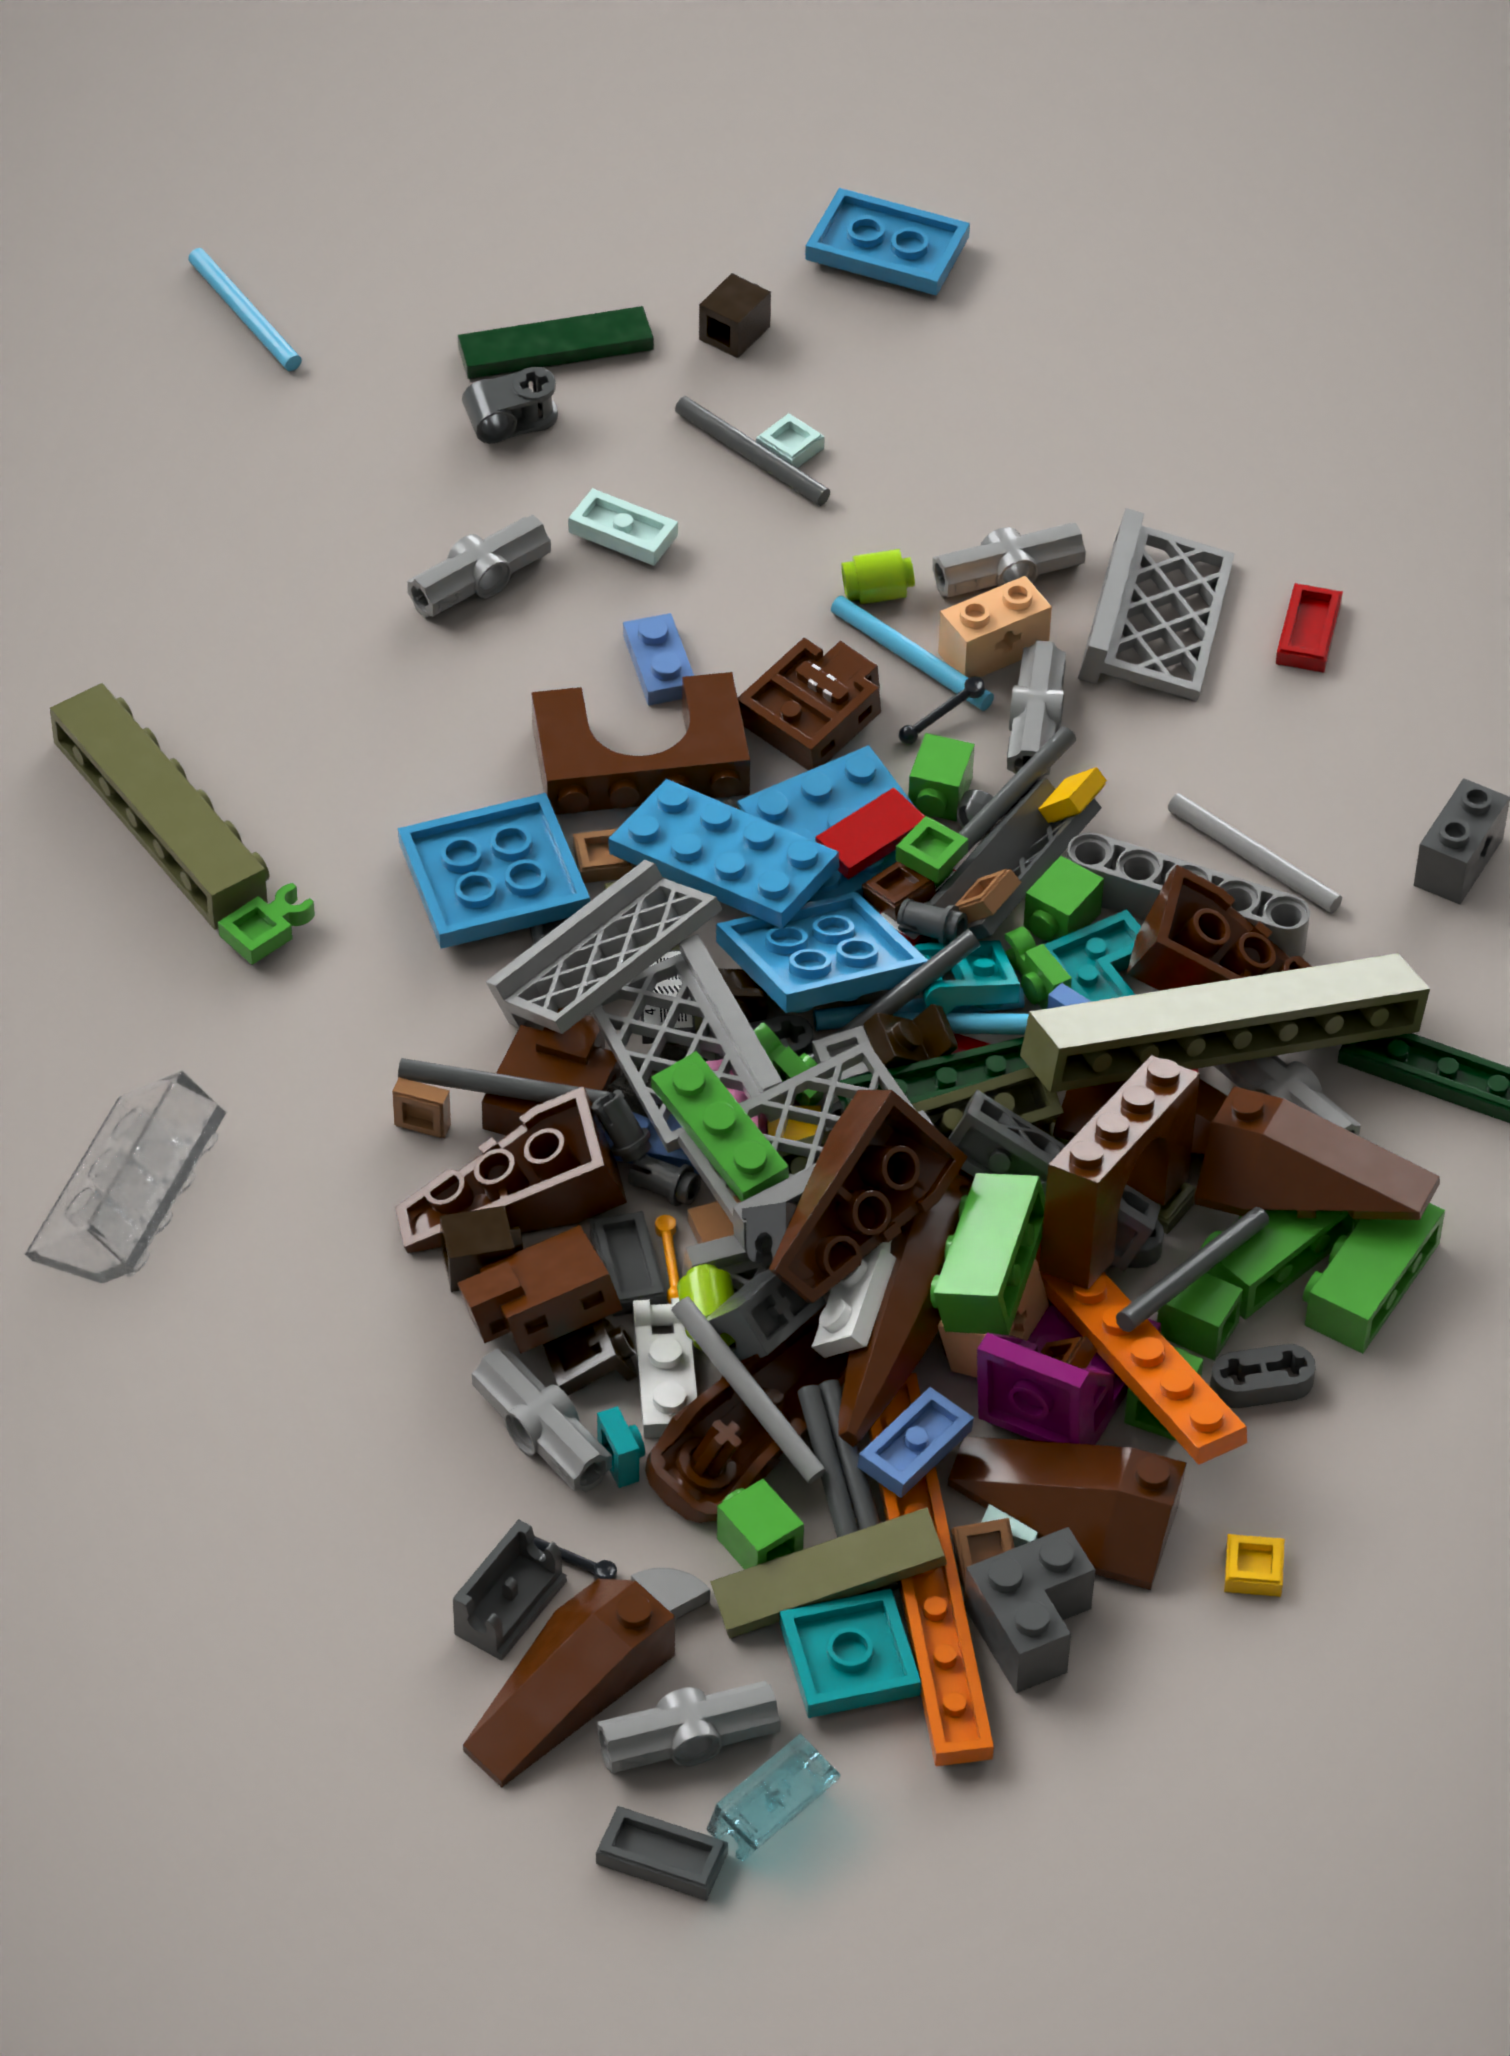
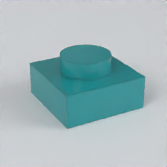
(622, 1443)

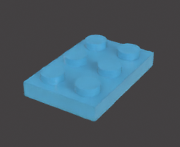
(887, 241)

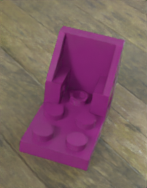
(1042, 1394)

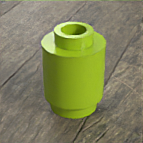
(877, 576)
(708, 1290)

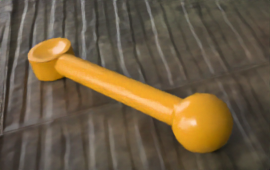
(666, 1227)

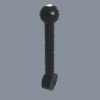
(973, 688)
(601, 1570)

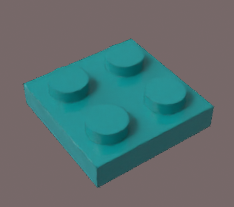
(849, 1653)

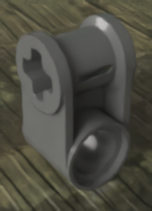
(508, 407)

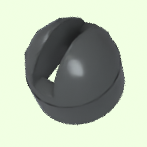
(971, 804)

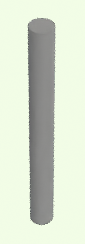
(1255, 853)
(748, 1390)

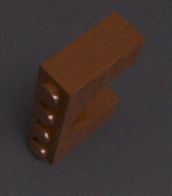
(588, 776)
(1133, 1140)

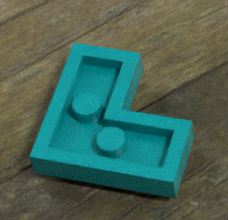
(1097, 955)

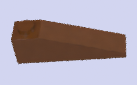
(543, 1172)
(1108, 1496)

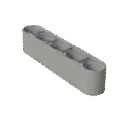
(1137, 875)

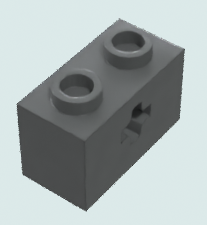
(1461, 841)

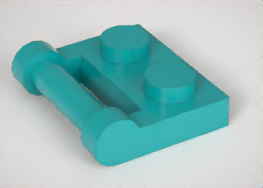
(981, 979)

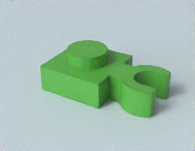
(263, 927)
(1037, 965)
(787, 1063)

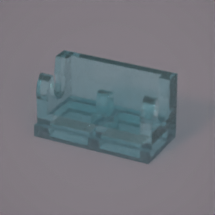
(772, 1796)

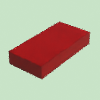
(1309, 627)
(871, 832)

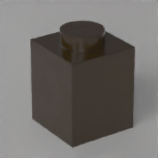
(734, 315)
(476, 1240)

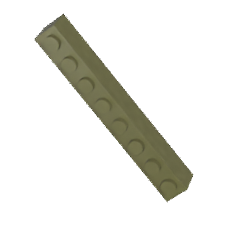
(1225, 1021)

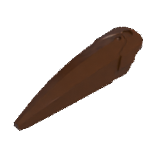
(905, 1317)
(718, 1440)

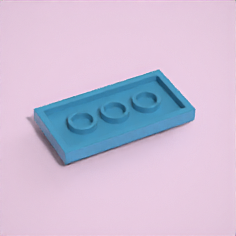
(725, 853)

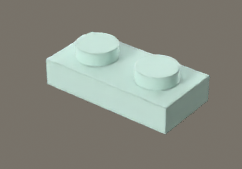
(623, 527)

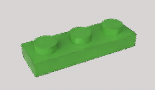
(719, 1126)

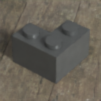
(1022, 1604)

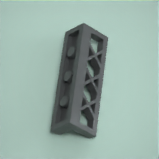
(1018, 843)
(1007, 1144)

